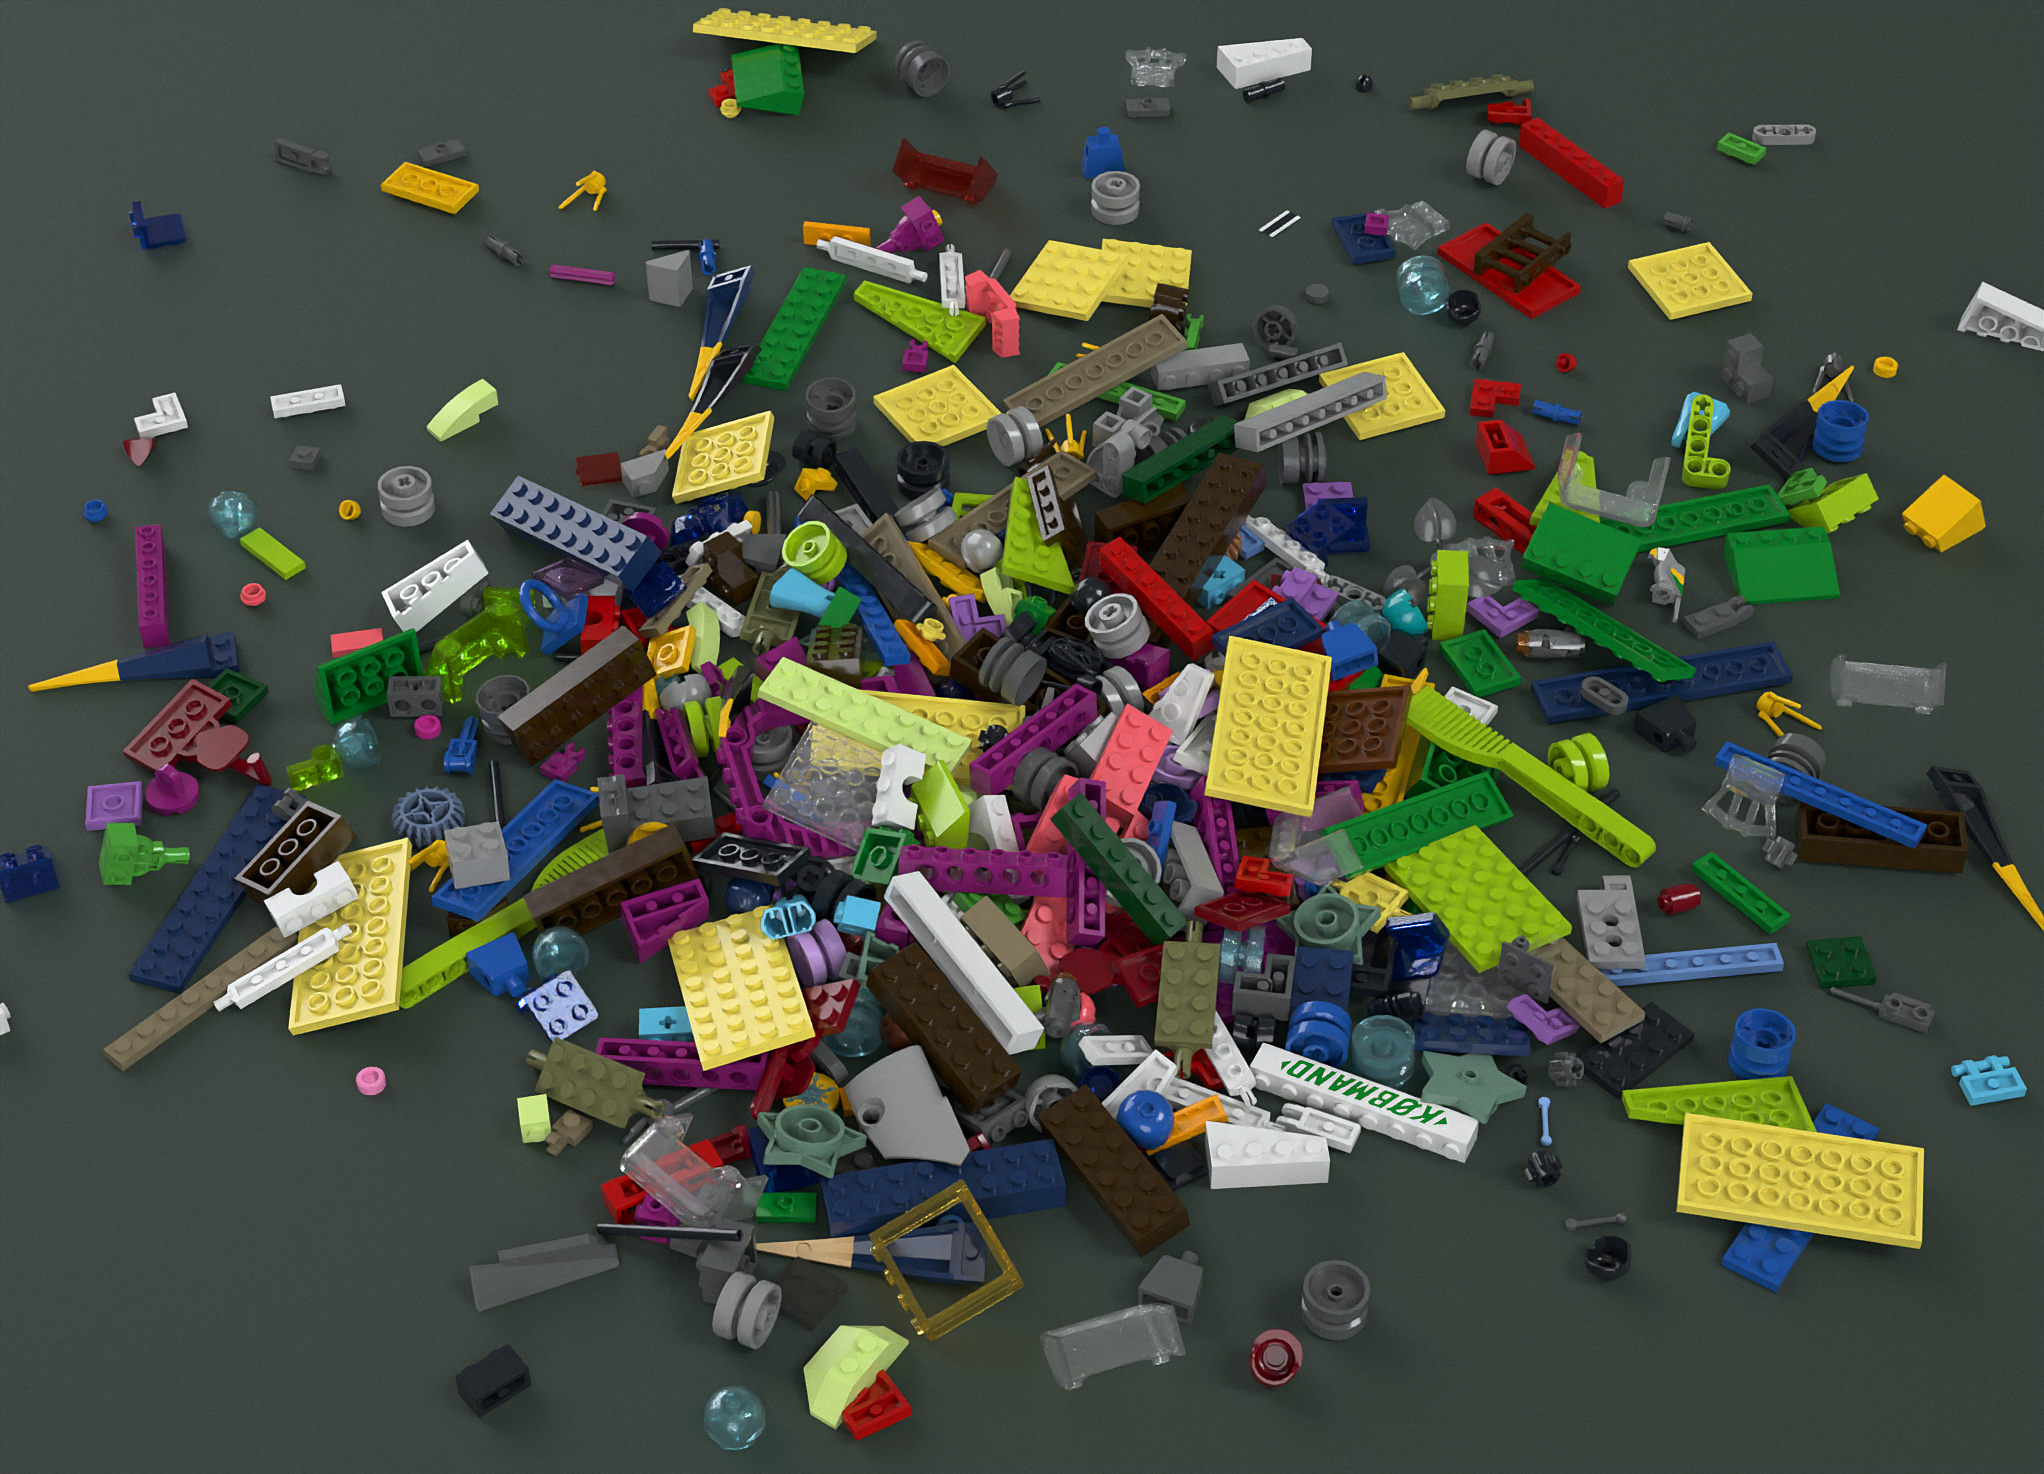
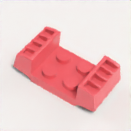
(990, 300)

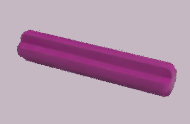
(582, 274)

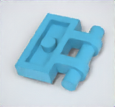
(1991, 1085)

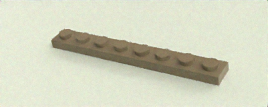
(195, 1000)

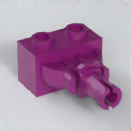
(914, 230)

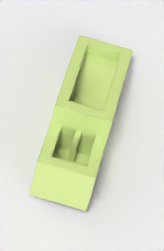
(463, 410)
(1001, 594)
(707, 635)

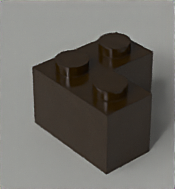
(729, 574)

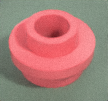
(253, 594)

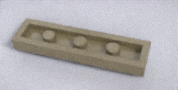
(694, 579)

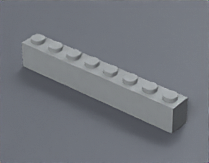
(1310, 411)

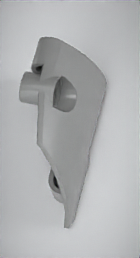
(1118, 452)
(908, 1108)

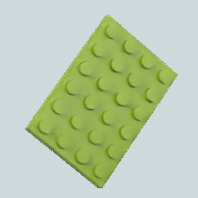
(1478, 896)

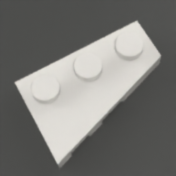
(1183, 702)

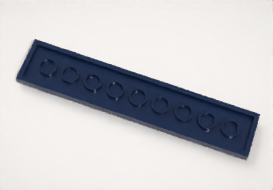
(1715, 675)
(209, 898)

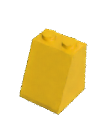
(1944, 515)

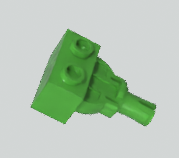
(132, 855)

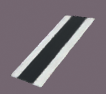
(1279, 223)

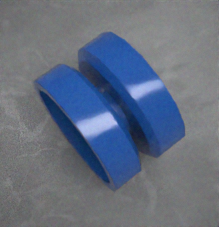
(1320, 1033)

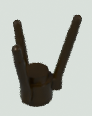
(1035, 460)

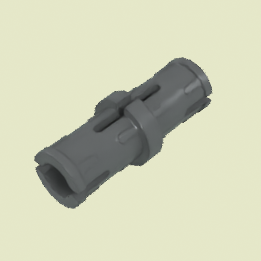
(505, 250)
(1482, 350)

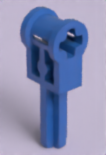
(463, 751)

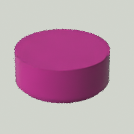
(427, 727)

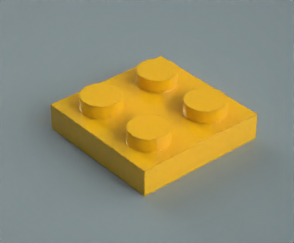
(672, 652)

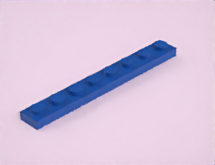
(874, 618)
(1834, 800)

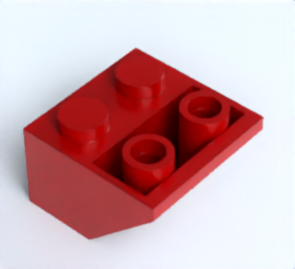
(1502, 448)

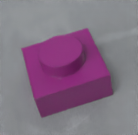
(1376, 224)

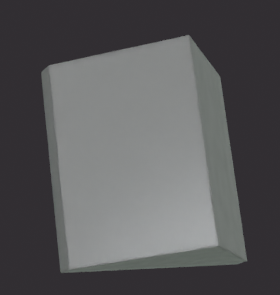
(670, 278)

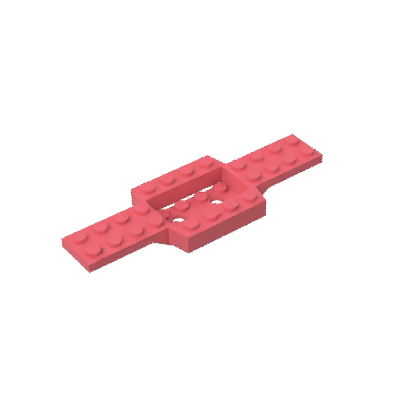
(1127, 770)

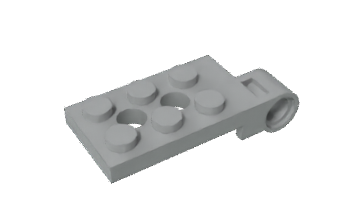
(1617, 905)

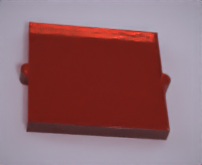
(599, 469)

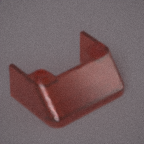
(943, 175)

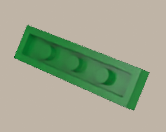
(1741, 893)

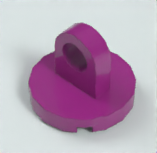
(649, 526)
(171, 791)

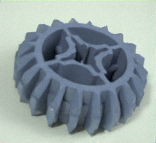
(426, 815)

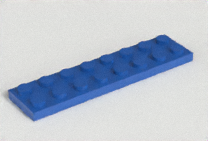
(527, 842)
(1770, 1252)

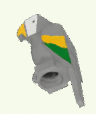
(1667, 579)

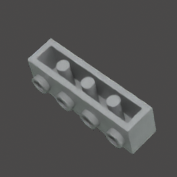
(1200, 366)

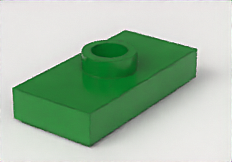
(787, 1208)

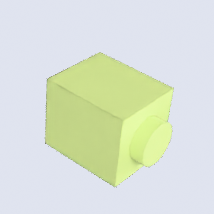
(534, 1118)

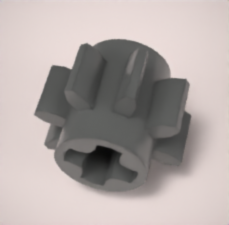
(1779, 852)
(1565, 1069)

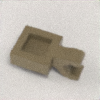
(656, 441)
(567, 1130)

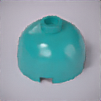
(1403, 614)

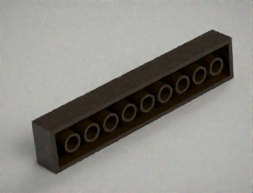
(1206, 530)

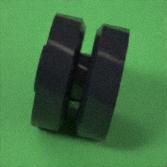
(922, 468)
(835, 889)

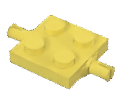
(1374, 891)

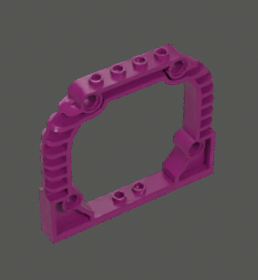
(736, 756)

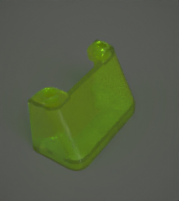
(493, 631)

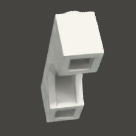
(992, 820)

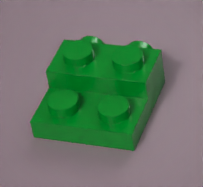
(880, 854)

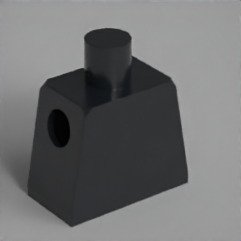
(1401, 654)
(1667, 725)

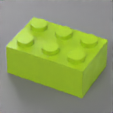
(1449, 594)

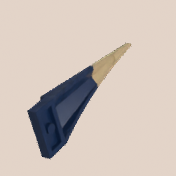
(931, 1254)

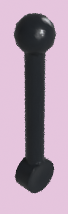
(1557, 869)

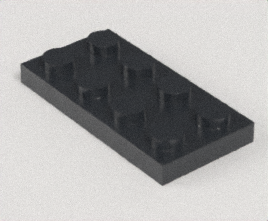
(751, 858)
(1636, 1052)

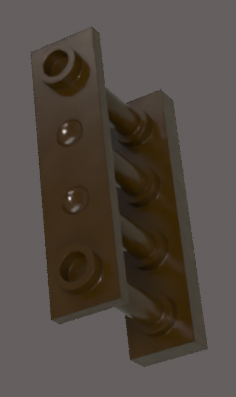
(1514, 237)
(1057, 519)

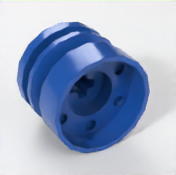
(1840, 431)
(1761, 1044)

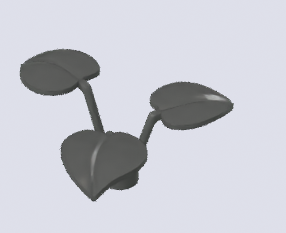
(1433, 523)

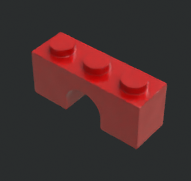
(600, 621)

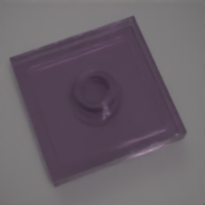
(569, 577)

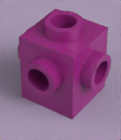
(654, 1213)

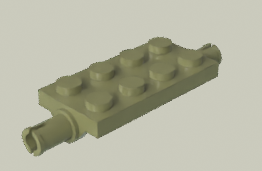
(1476, 86)
(767, 624)
(1187, 996)
(592, 1083)

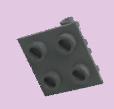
(1524, 970)

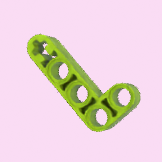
(1698, 461)

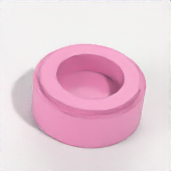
(371, 1081)

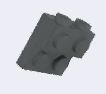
(995, 1118)

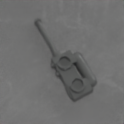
(1898, 1009)

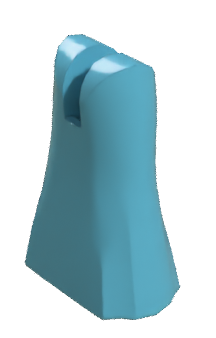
(1720, 415)
(800, 593)
(788, 918)

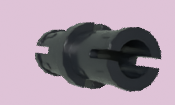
(1263, 90)

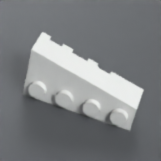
(1263, 61)
(2004, 317)
(434, 587)
(1263, 1157)

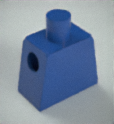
(1101, 154)
(1349, 649)
(500, 966)

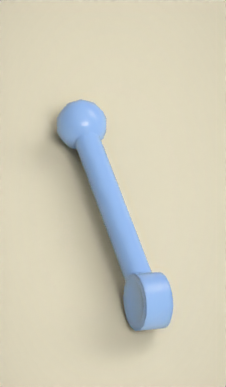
(1544, 1104)

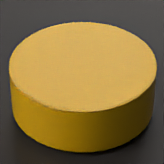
(1885, 367)
(754, 519)

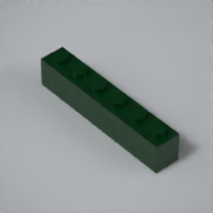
(1179, 460)
(1118, 870)

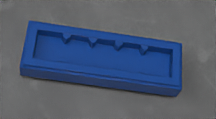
(1160, 829)

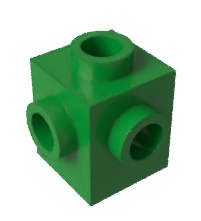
(1037, 608)

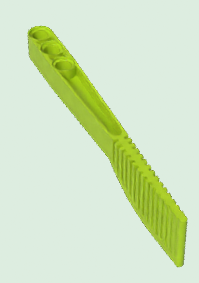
(1470, 740)
(449, 959)

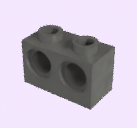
(415, 696)

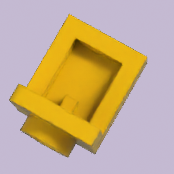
(813, 480)

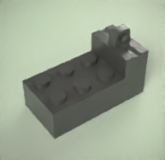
(677, 802)

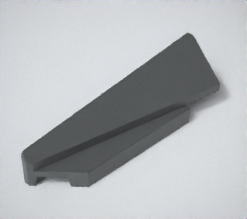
(539, 1268)

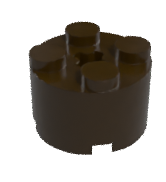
(1169, 302)

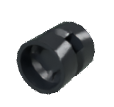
(814, 449)
(1263, 1027)

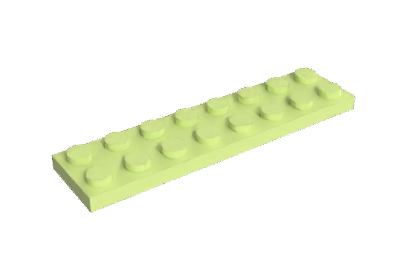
(860, 714)

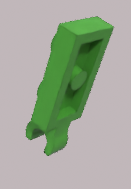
(1192, 331)

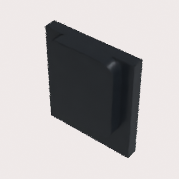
(1178, 1165)

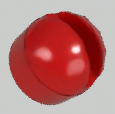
(1565, 360)

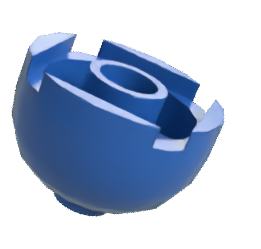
(1146, 1118)

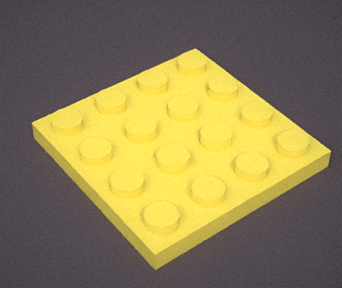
(1146, 269)
(1068, 280)
(1689, 280)
(1407, 401)
(937, 407)
(723, 457)

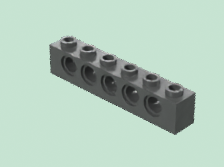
(1277, 374)

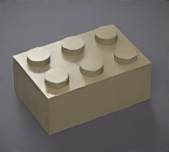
(1004, 944)

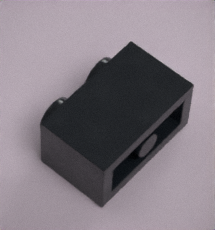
(493, 1380)

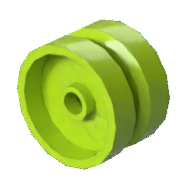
(814, 552)
(704, 726)
(1580, 761)

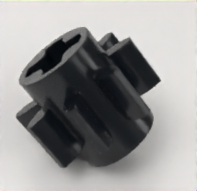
(991, 736)
(1543, 1168)

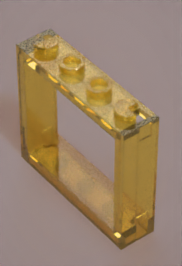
(971, 1304)

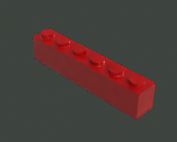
(1571, 163)
(1156, 598)

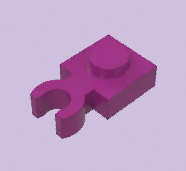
(916, 357)
(714, 677)
(563, 765)

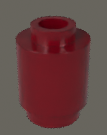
(1679, 899)

